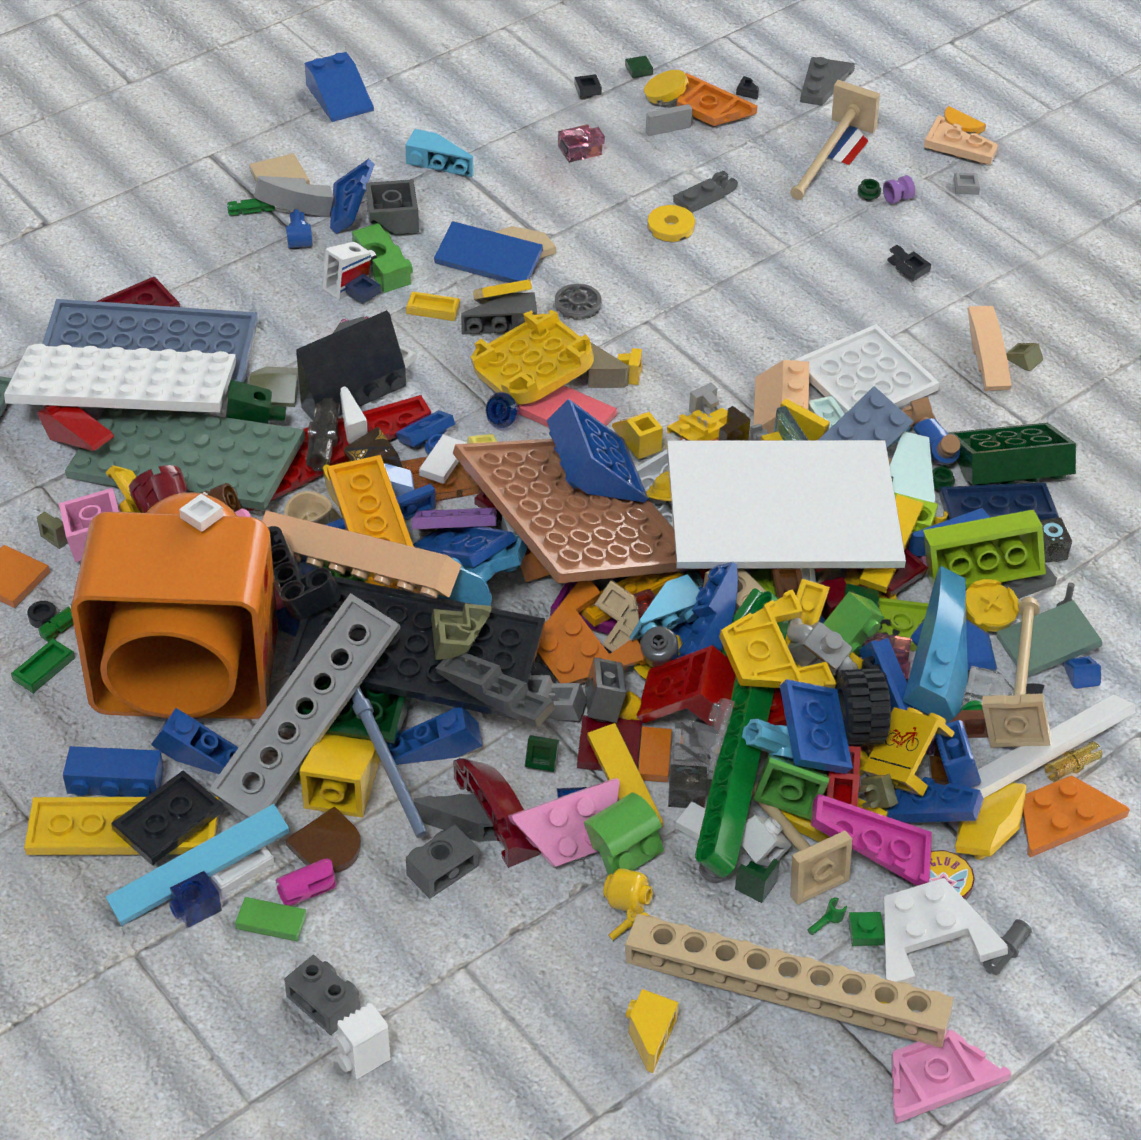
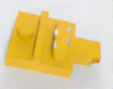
(699, 425)

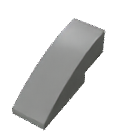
(294, 194)
(567, 697)

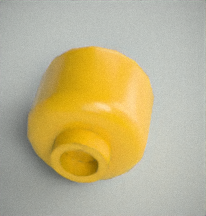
(627, 890)

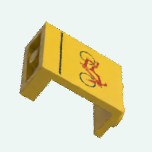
(905, 748)

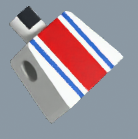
(343, 265)

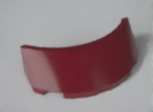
(498, 803)

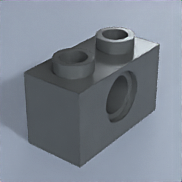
(605, 690)
(435, 875)

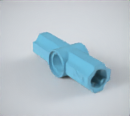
(768, 738)

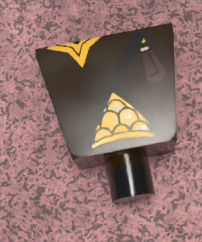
(370, 445)

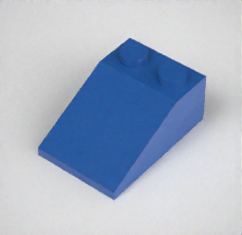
(337, 86)

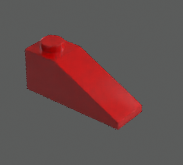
(73, 427)

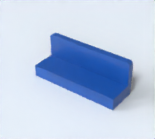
(886, 658)

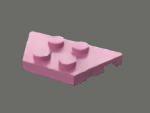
(559, 826)
(936, 1076)

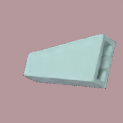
(913, 467)

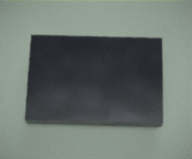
(167, 817)

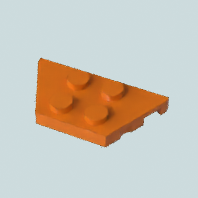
(713, 103)
(1066, 812)

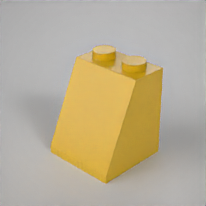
(339, 774)

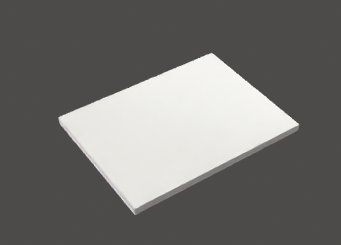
(784, 504)

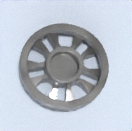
(578, 301)

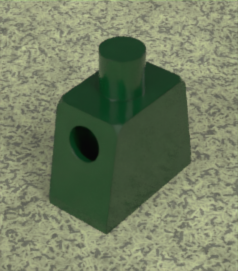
(252, 404)

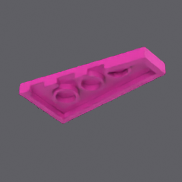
(880, 838)

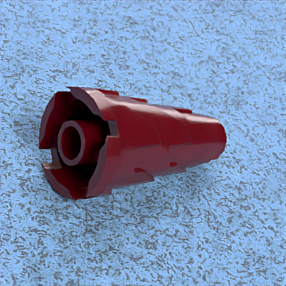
(150, 488)

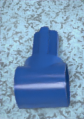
(298, 231)

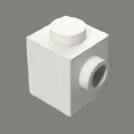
(764, 840)

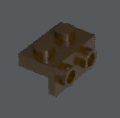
(737, 426)

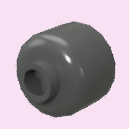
(659, 646)

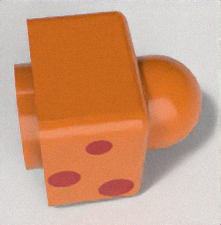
(176, 613)

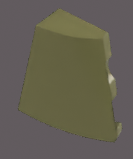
(457, 630)

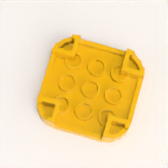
(533, 358)

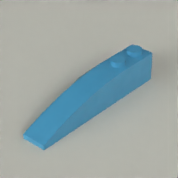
(941, 660)

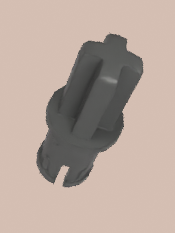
(1014, 939)

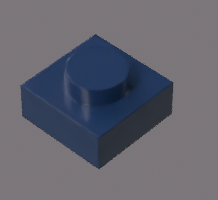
(363, 288)

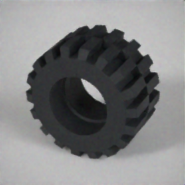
(864, 705)

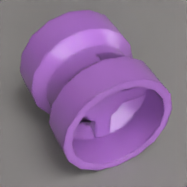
(899, 189)

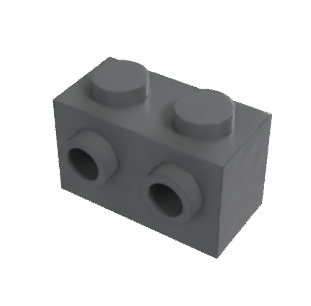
(322, 993)

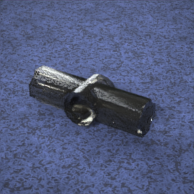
(323, 434)

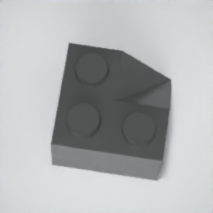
(393, 205)

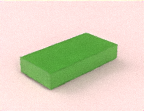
(270, 919)

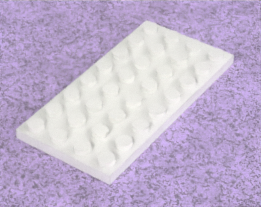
(121, 378)

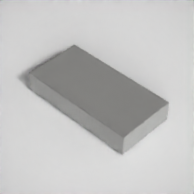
(668, 120)

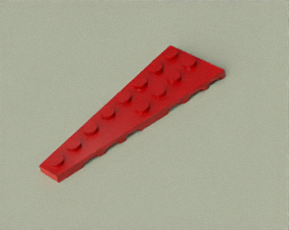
(388, 418)

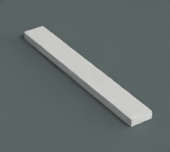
(1063, 738)

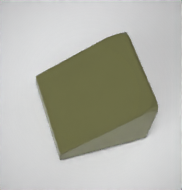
(1025, 355)

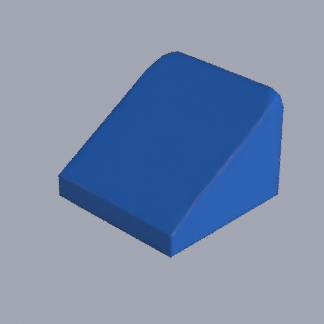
(1083, 672)

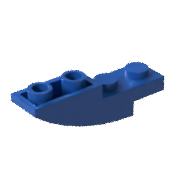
(714, 608)

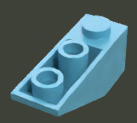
(437, 153)
(669, 607)

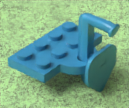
(471, 581)

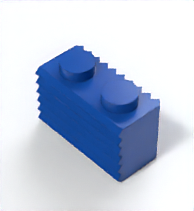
(958, 756)

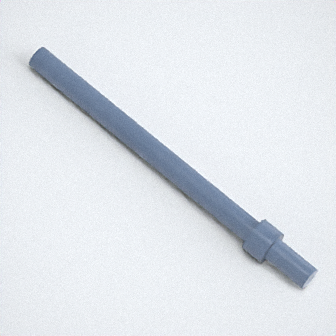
(363, 711)

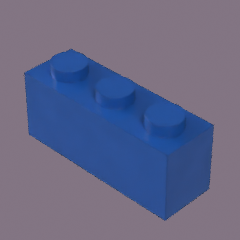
(112, 771)

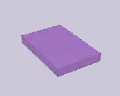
(455, 518)

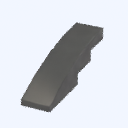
(499, 691)

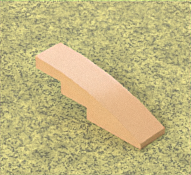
(989, 348)

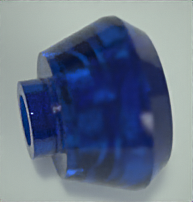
(501, 410)

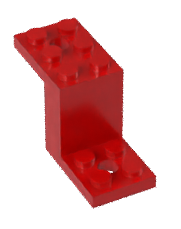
(695, 684)

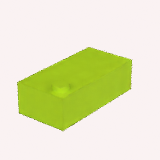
(988, 548)

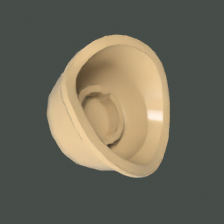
(309, 507)

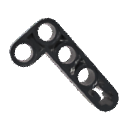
(300, 593)

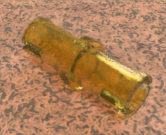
(1073, 761)

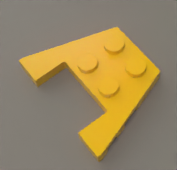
(761, 653)

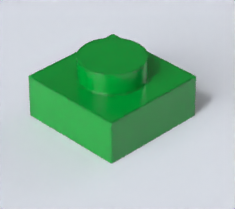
(866, 929)

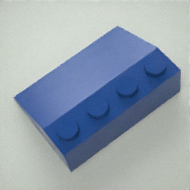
(594, 455)

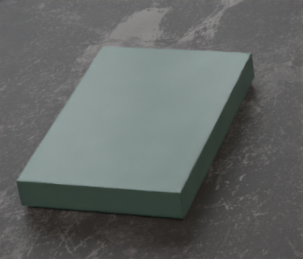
(1056, 637)

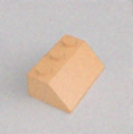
(784, 380)

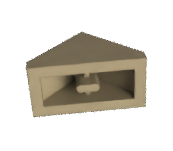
(607, 370)

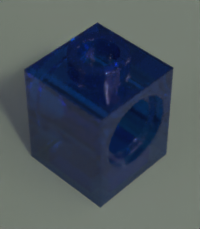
(202, 891)

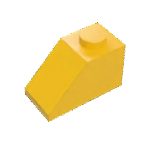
(651, 1025)

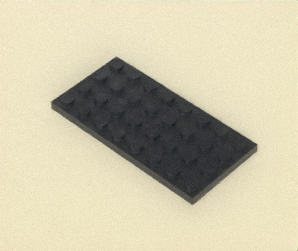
(409, 659)

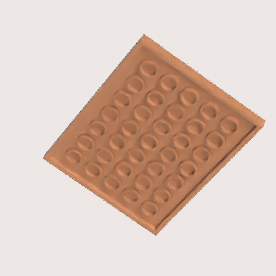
(564, 527)

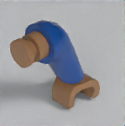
(943, 446)

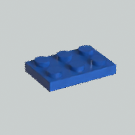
(815, 727)

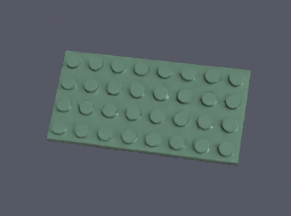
(203, 446)

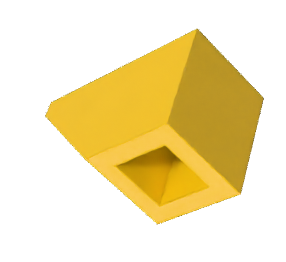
(641, 434)

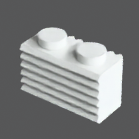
(362, 1041)

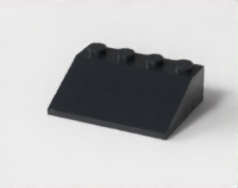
(357, 357)

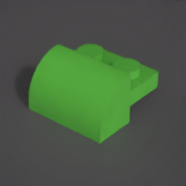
(625, 833)

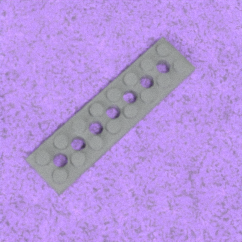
(299, 688)

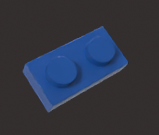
(418, 432)

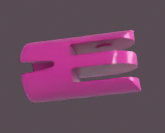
(306, 882)

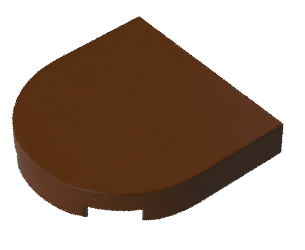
(327, 837)

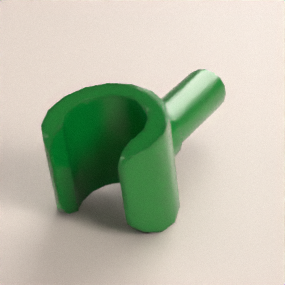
(832, 915)

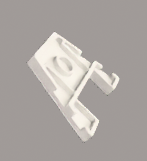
(929, 917)

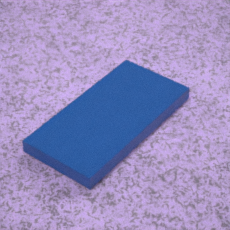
(488, 253)
(467, 544)

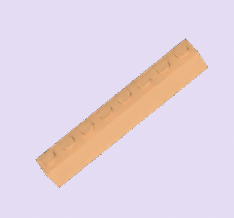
(368, 556)

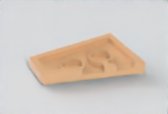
(956, 142)

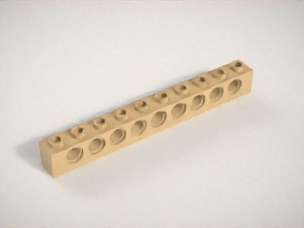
(799, 992)

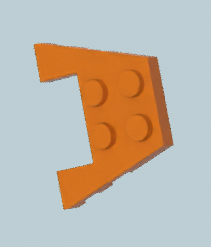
(570, 644)

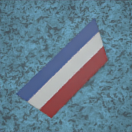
(848, 146)

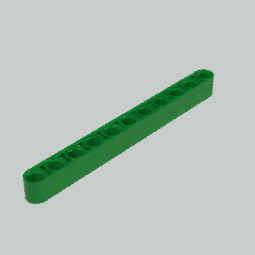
(734, 774)

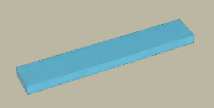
(209, 856)

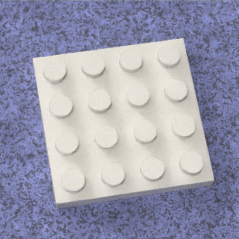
(868, 360)

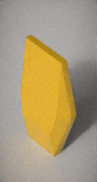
(995, 824)

